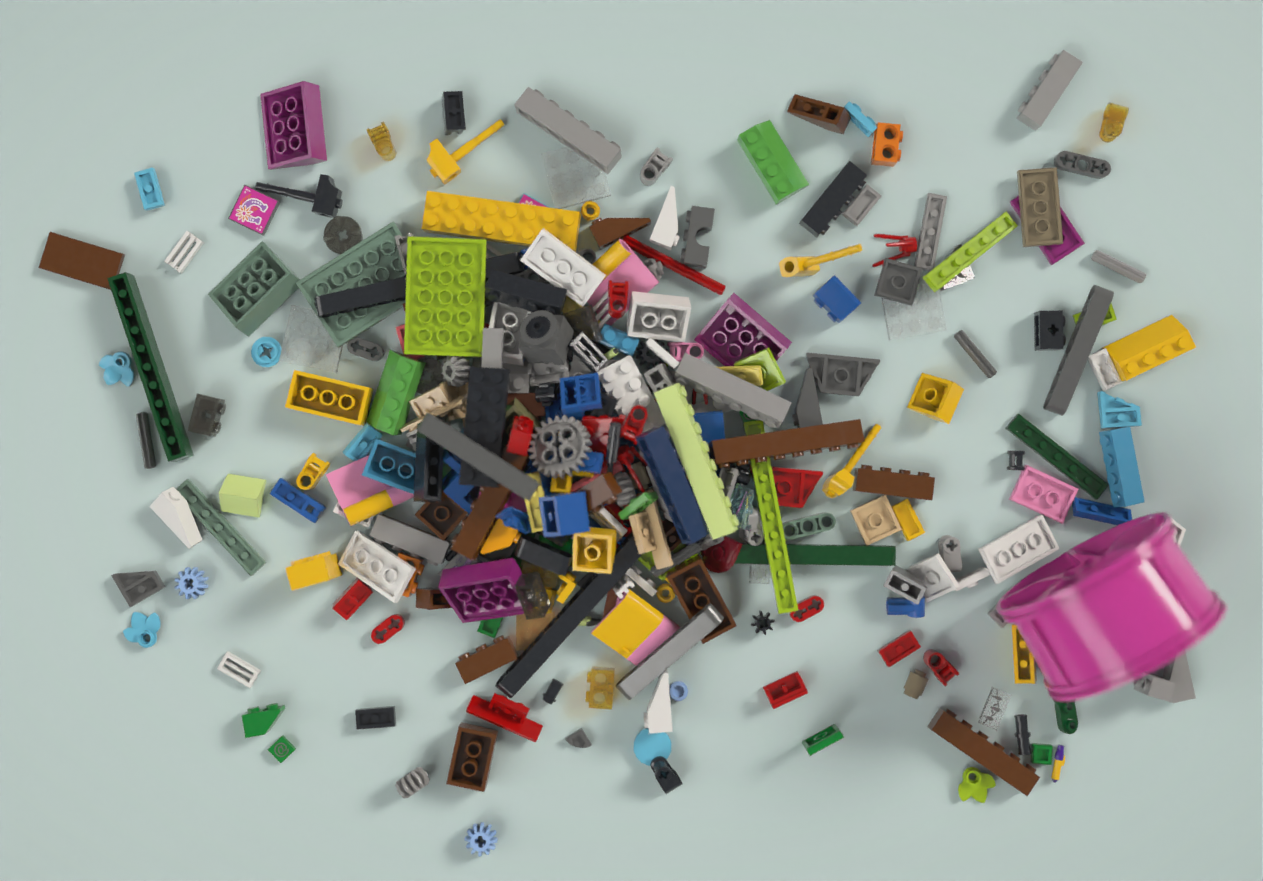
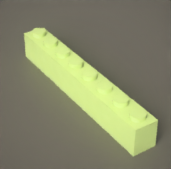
(696, 461)

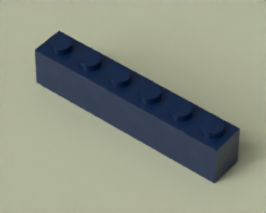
(673, 484)

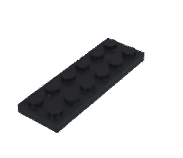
(485, 419)

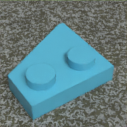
(1117, 413)

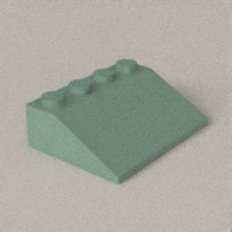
(254, 289)

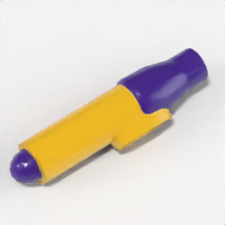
(1058, 762)

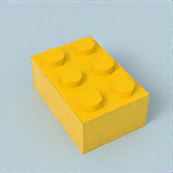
(313, 570)

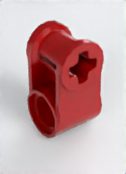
(617, 296)
(633, 425)
(942, 668)

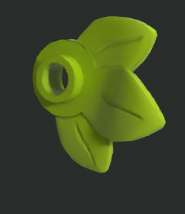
(975, 787)

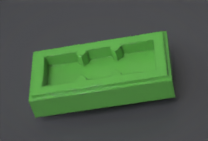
(638, 504)

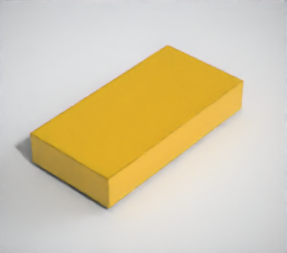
(907, 519)

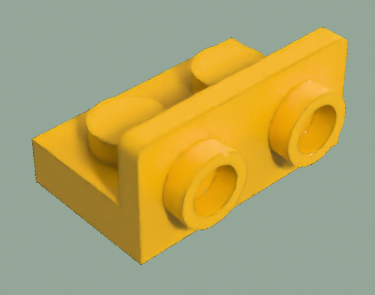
(565, 589)

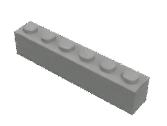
(568, 130)
(732, 391)

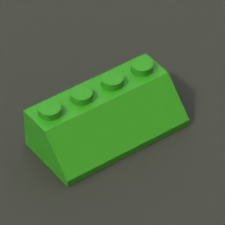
(772, 161)
(394, 392)

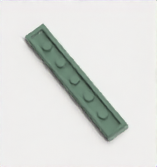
(221, 528)

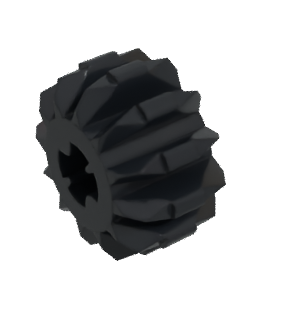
(647, 359)

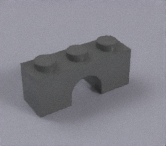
(699, 219)

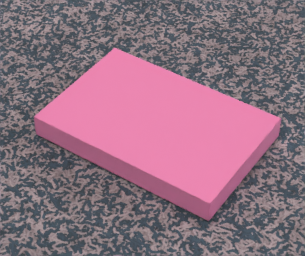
(1043, 494)

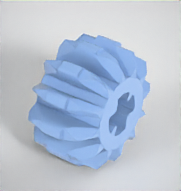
(198, 583)
(487, 836)

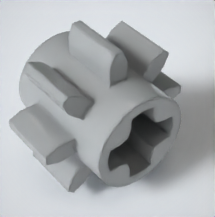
(655, 268)

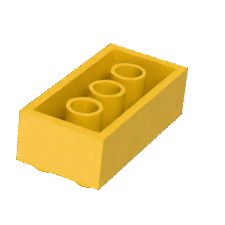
(329, 398)

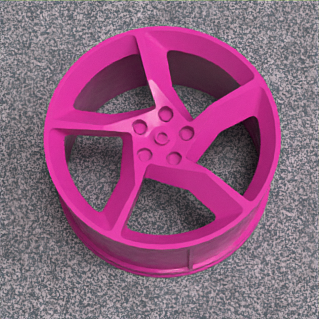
(1112, 608)

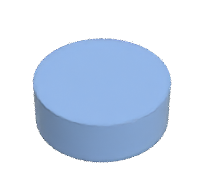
(678, 691)

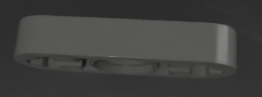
(1069, 156)

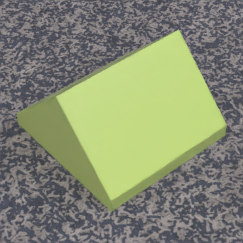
(242, 495)

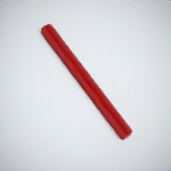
(674, 265)

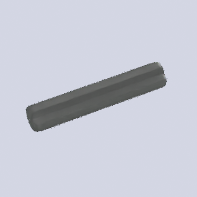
(975, 354)
(145, 440)
(679, 557)

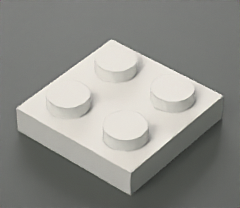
(934, 575)

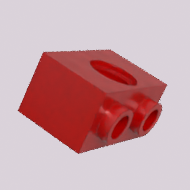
(520, 435)

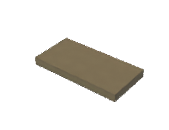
(1039, 207)

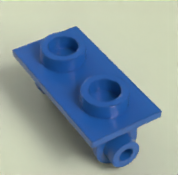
(515, 519)

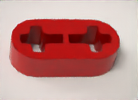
(809, 612)
(385, 625)

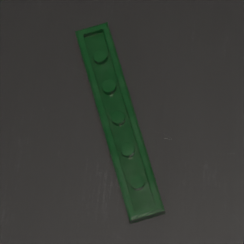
(1057, 456)

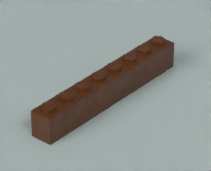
(786, 442)

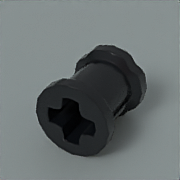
(1019, 460)

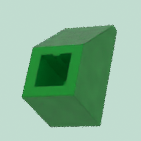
(260, 721)

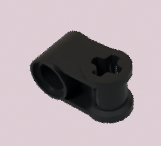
(665, 774)

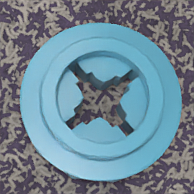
(258, 350)

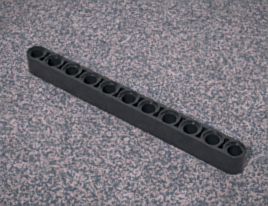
(395, 289)
(567, 620)

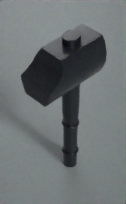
(325, 201)

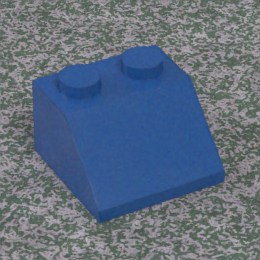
(836, 299)

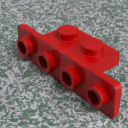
(506, 715)

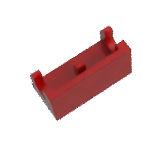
(352, 598)
(785, 690)

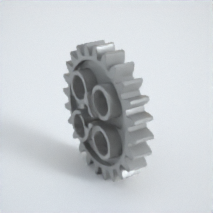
(542, 449)

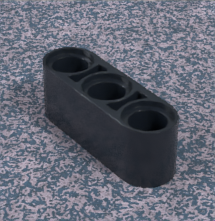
(543, 555)

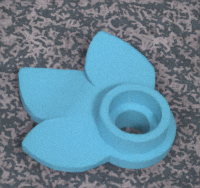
(115, 370)
(141, 626)

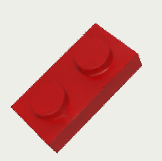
(899, 648)

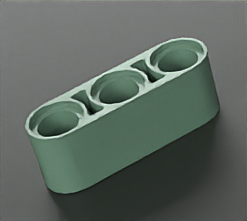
(817, 526)

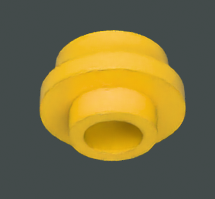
(590, 204)
(665, 599)

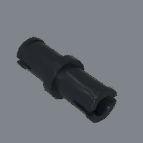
(1022, 734)

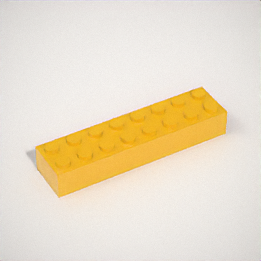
(497, 220)

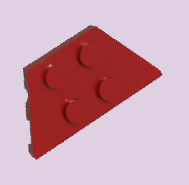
(599, 430)
(794, 485)

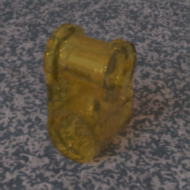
(1113, 119)
(381, 138)

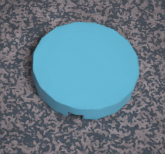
(651, 745)

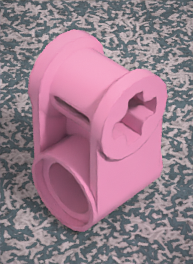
(683, 348)

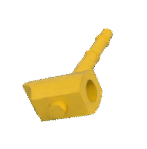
(445, 164)
(809, 265)
(842, 480)

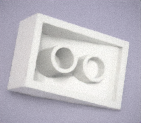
(658, 712)

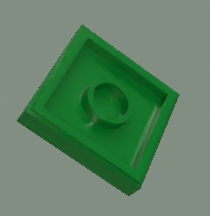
(822, 739)

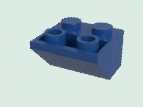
(564, 514)

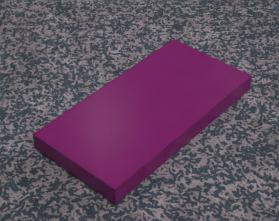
(1071, 238)

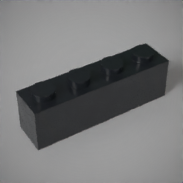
(833, 198)
(524, 293)
(428, 469)

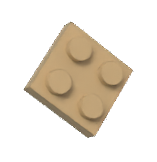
(875, 520)

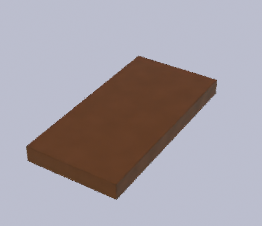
(80, 260)

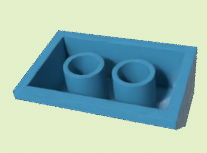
(391, 466)

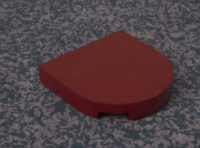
(721, 556)

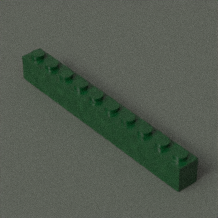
(150, 367)

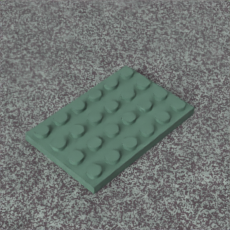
(364, 264)

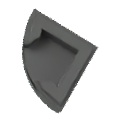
(578, 739)

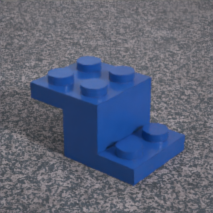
(575, 397)
(450, 482)

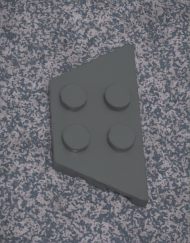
(841, 373)

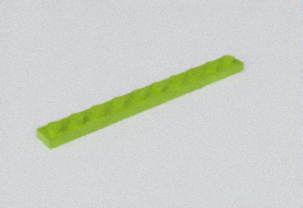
(772, 528)

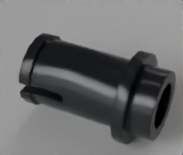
(552, 691)

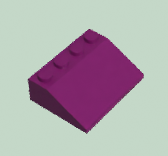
(293, 126)
(740, 332)
(482, 590)

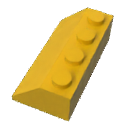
(1149, 347)

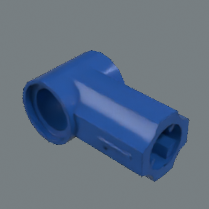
(903, 606)

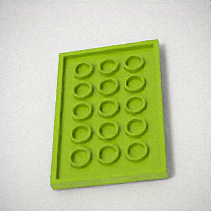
(445, 296)

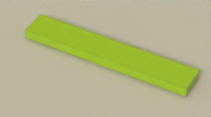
(970, 252)

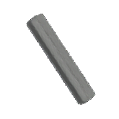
(1118, 266)

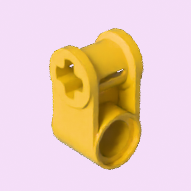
(313, 471)

